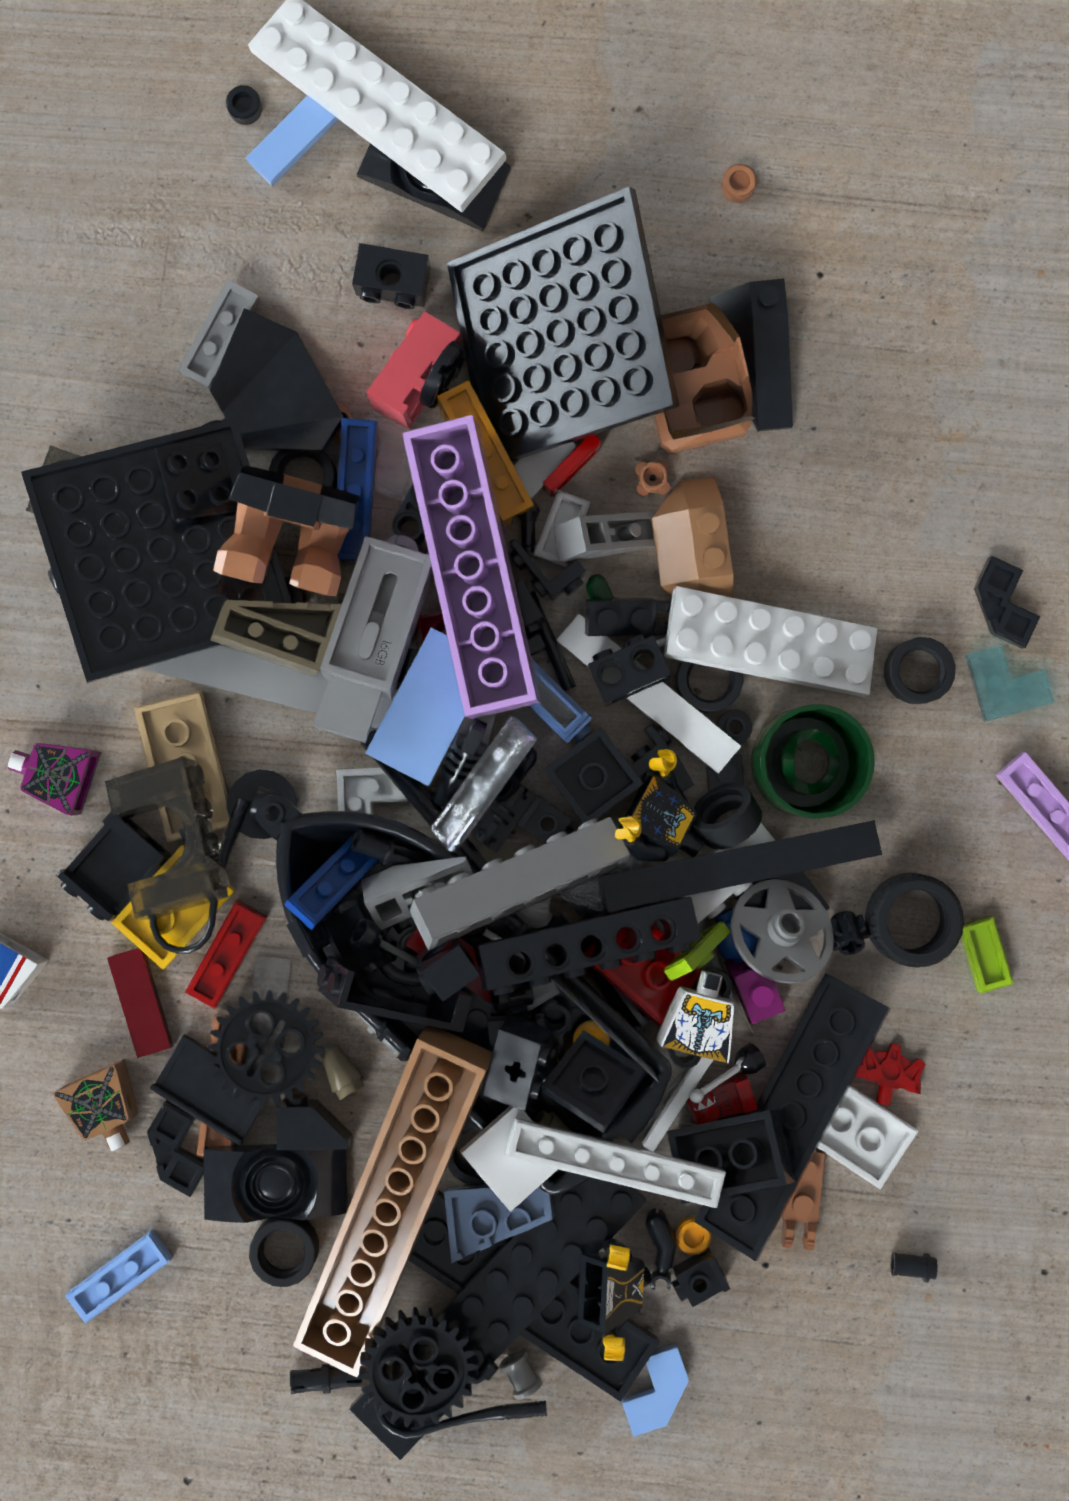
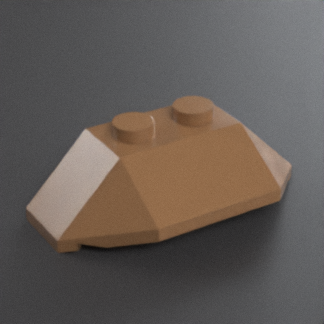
(693, 539)

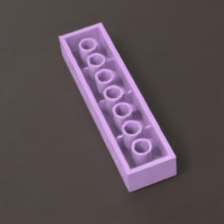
(471, 567)

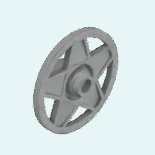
(782, 931)

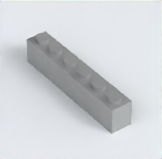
(518, 882)

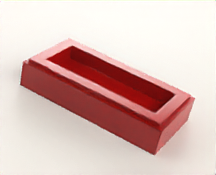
(571, 465)

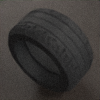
(949, 929)

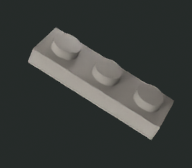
(215, 334)

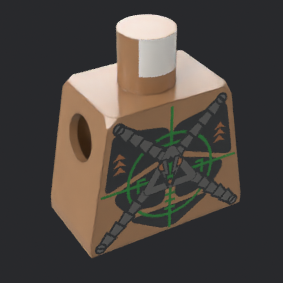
(100, 1104)

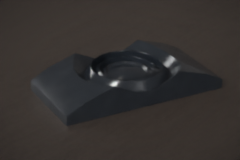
(387, 174)
(271, 1183)

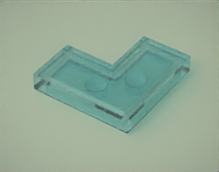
(1001, 694)

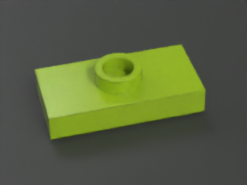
(699, 953)

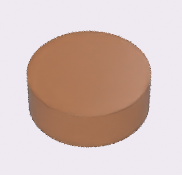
(738, 183)

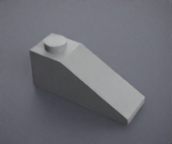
(604, 535)
(392, 891)

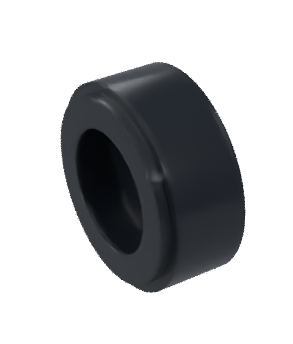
(244, 105)

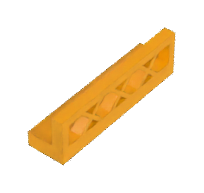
(508, 488)

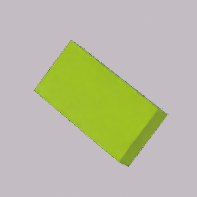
(985, 955)

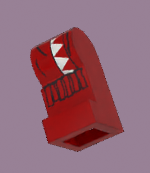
(724, 1100)

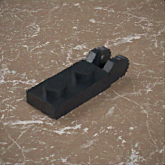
(624, 616)

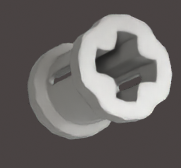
(520, 1374)

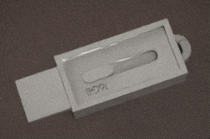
(372, 634)

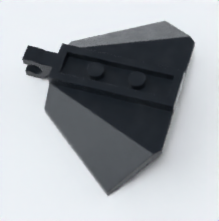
(274, 389)

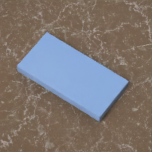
(422, 714)

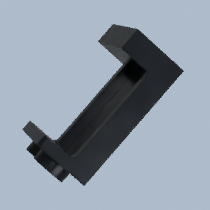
(110, 861)

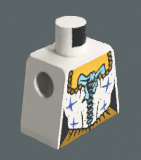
(699, 1021)

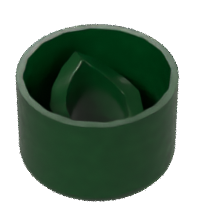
(848, 754)

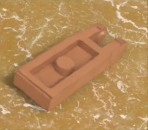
(805, 1204)

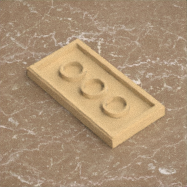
(178, 730)

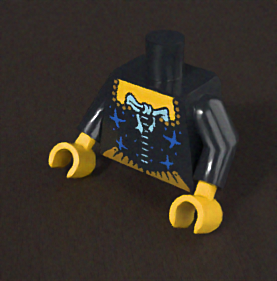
(660, 816)

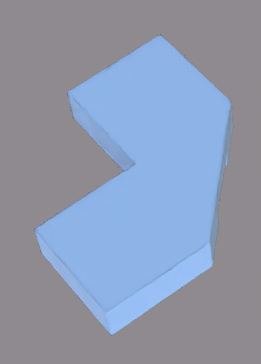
(655, 1406)

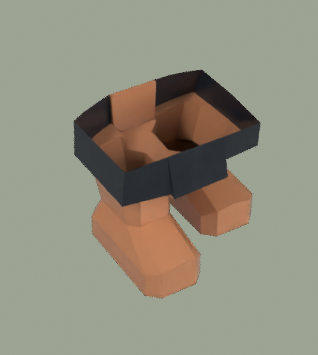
(263, 505)

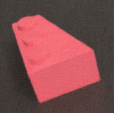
(400, 382)

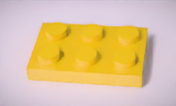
(175, 928)

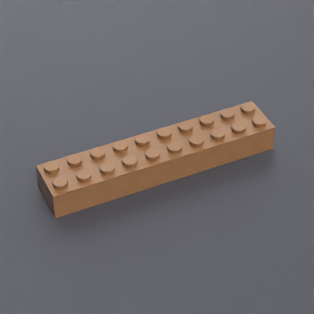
(393, 1197)

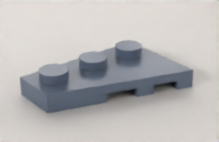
(480, 1218)

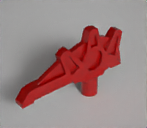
(891, 1072)

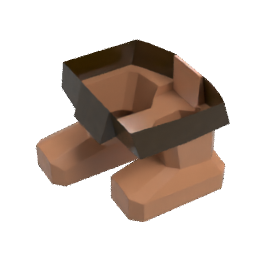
(708, 379)

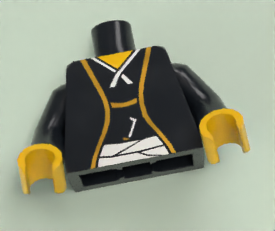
(611, 1293)

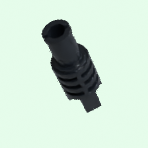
(460, 761)

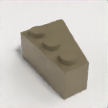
(278, 632)

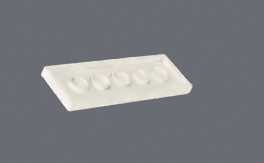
(770, 642)

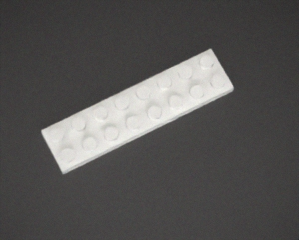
(377, 102)

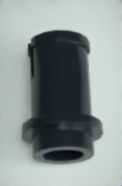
(914, 1266)

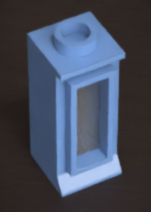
(559, 709)

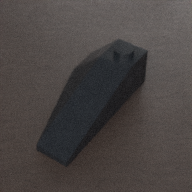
(761, 321)

